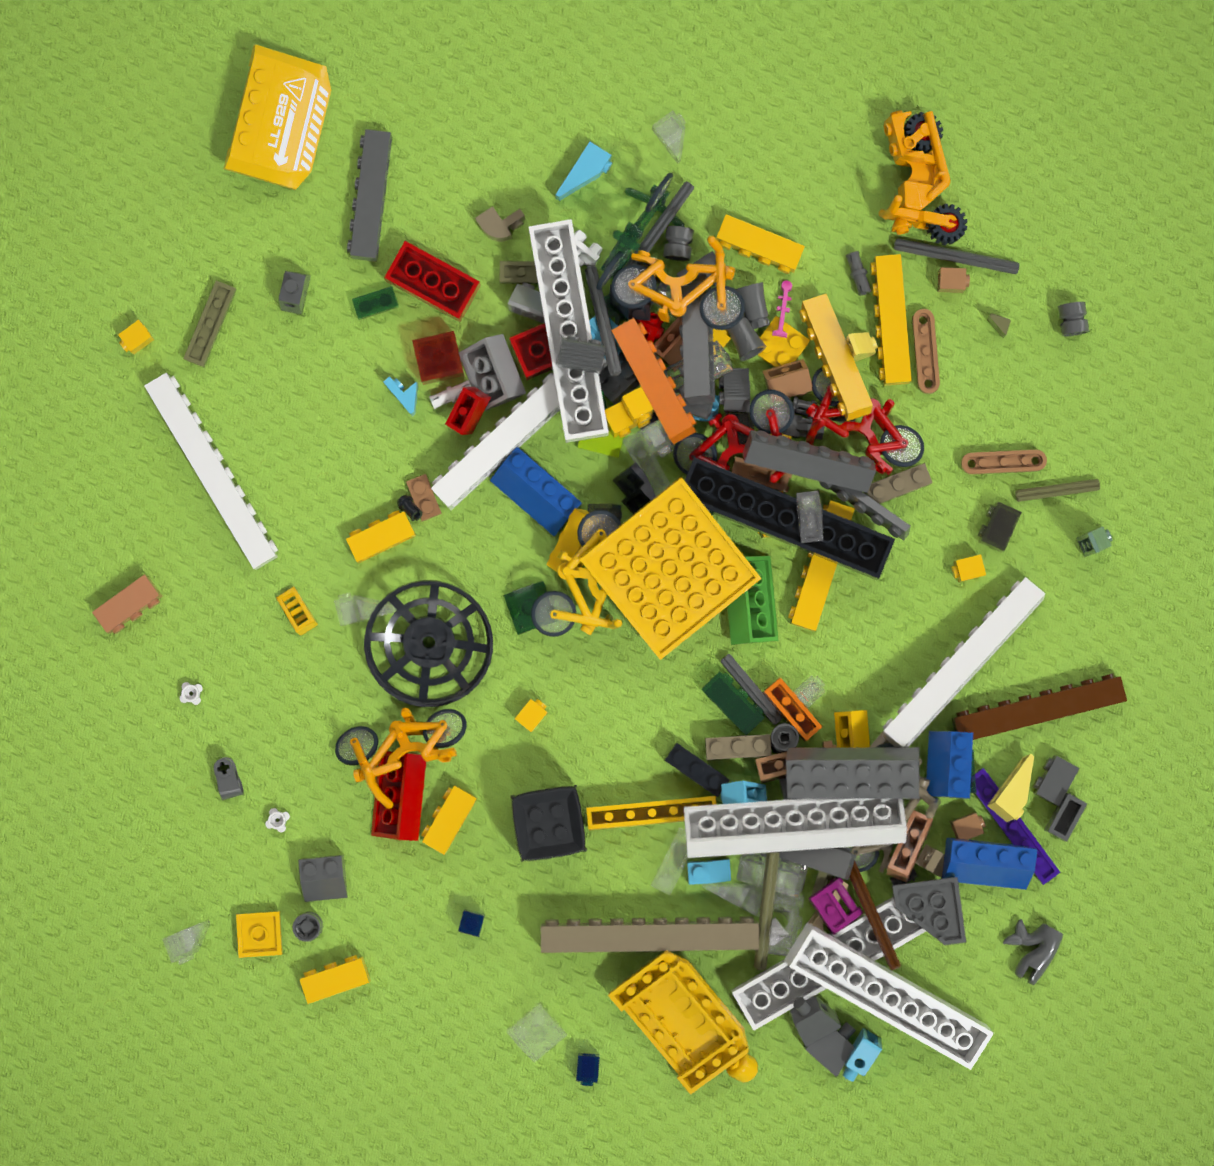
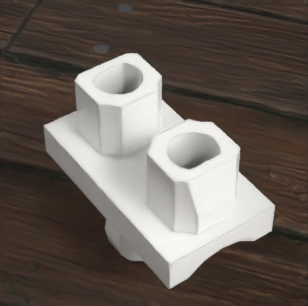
(586, 255)

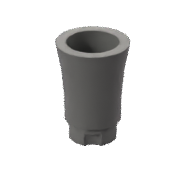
(755, 305)
(746, 340)

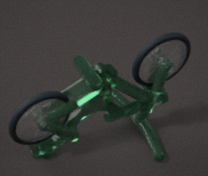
(633, 232)

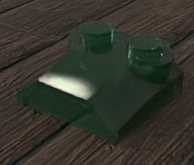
(520, 605)

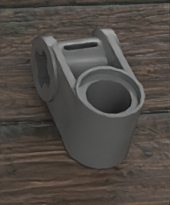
(228, 783)

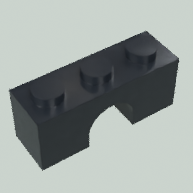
(696, 769)

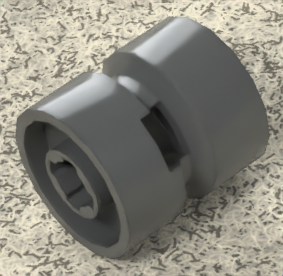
(678, 246)
(1073, 319)
(784, 737)
(307, 926)

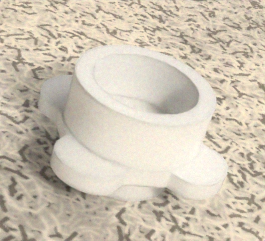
(195, 698)
(271, 822)

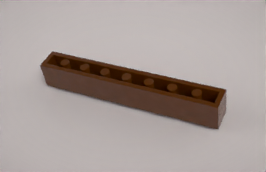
(1041, 709)

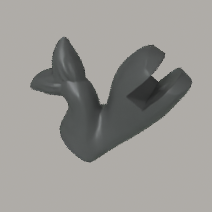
(1039, 958)

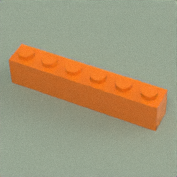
(653, 380)

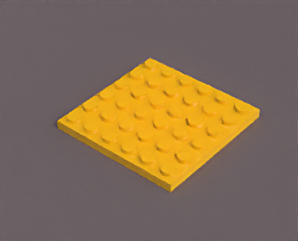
(670, 568)

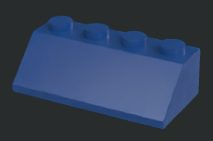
(535, 491)
(989, 863)

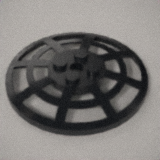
(428, 656)

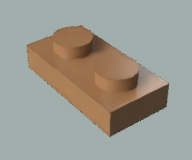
(424, 497)

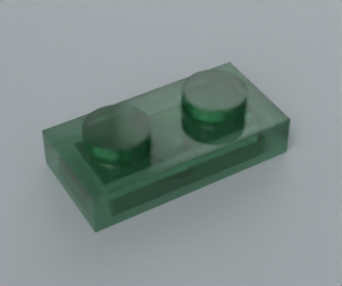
(375, 303)

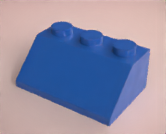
(949, 764)

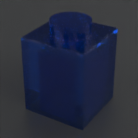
(471, 922)
(587, 1068)

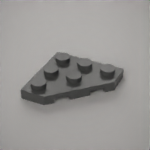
(934, 907)

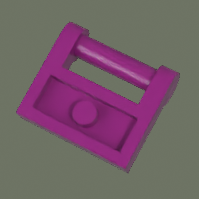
(830, 909)

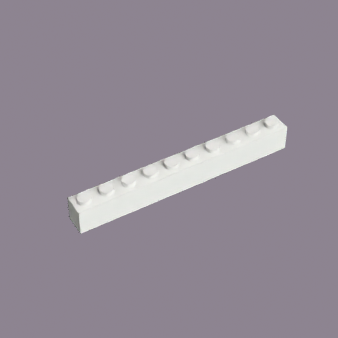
(211, 471)
(963, 665)

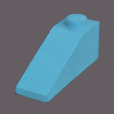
(587, 169)

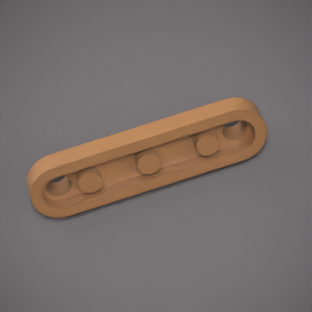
(926, 351)
(1003, 462)

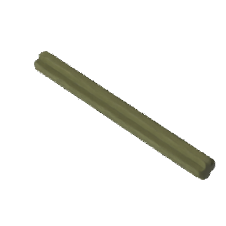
(766, 909)

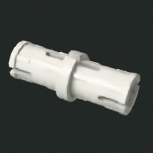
(448, 395)

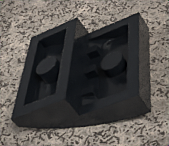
(636, 488)

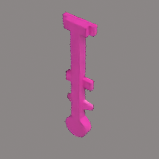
(786, 287)

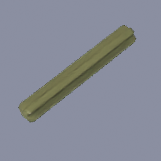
(1057, 490)

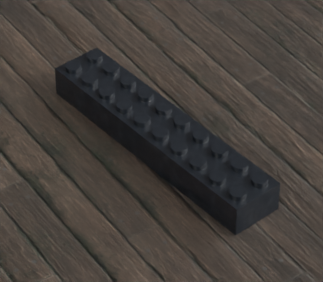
(777, 517)

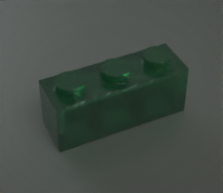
(733, 702)

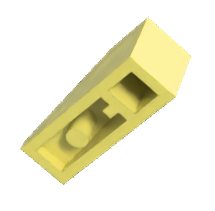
(861, 345)
(1013, 793)

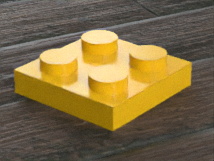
(781, 349)
(259, 934)

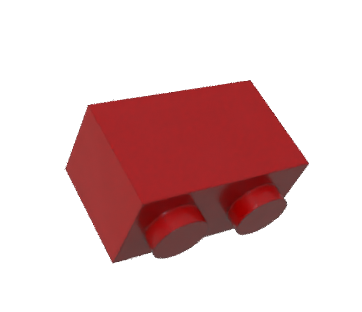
(468, 410)

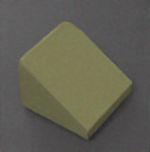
(999, 323)

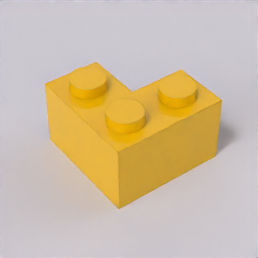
(630, 412)

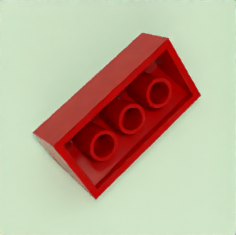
(405, 790)

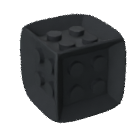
(548, 823)

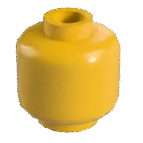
(743, 1069)

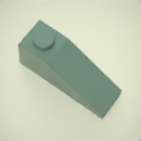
(1095, 541)

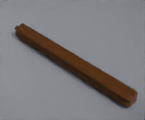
(874, 918)

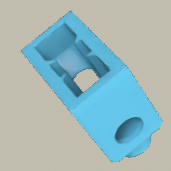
(866, 1047)

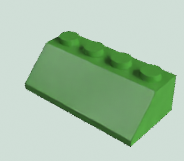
(754, 612)

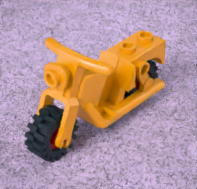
(926, 181)

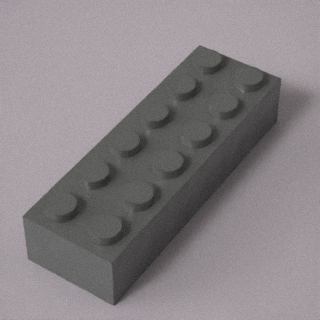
(853, 773)

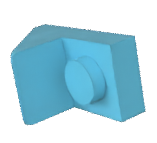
(407, 398)

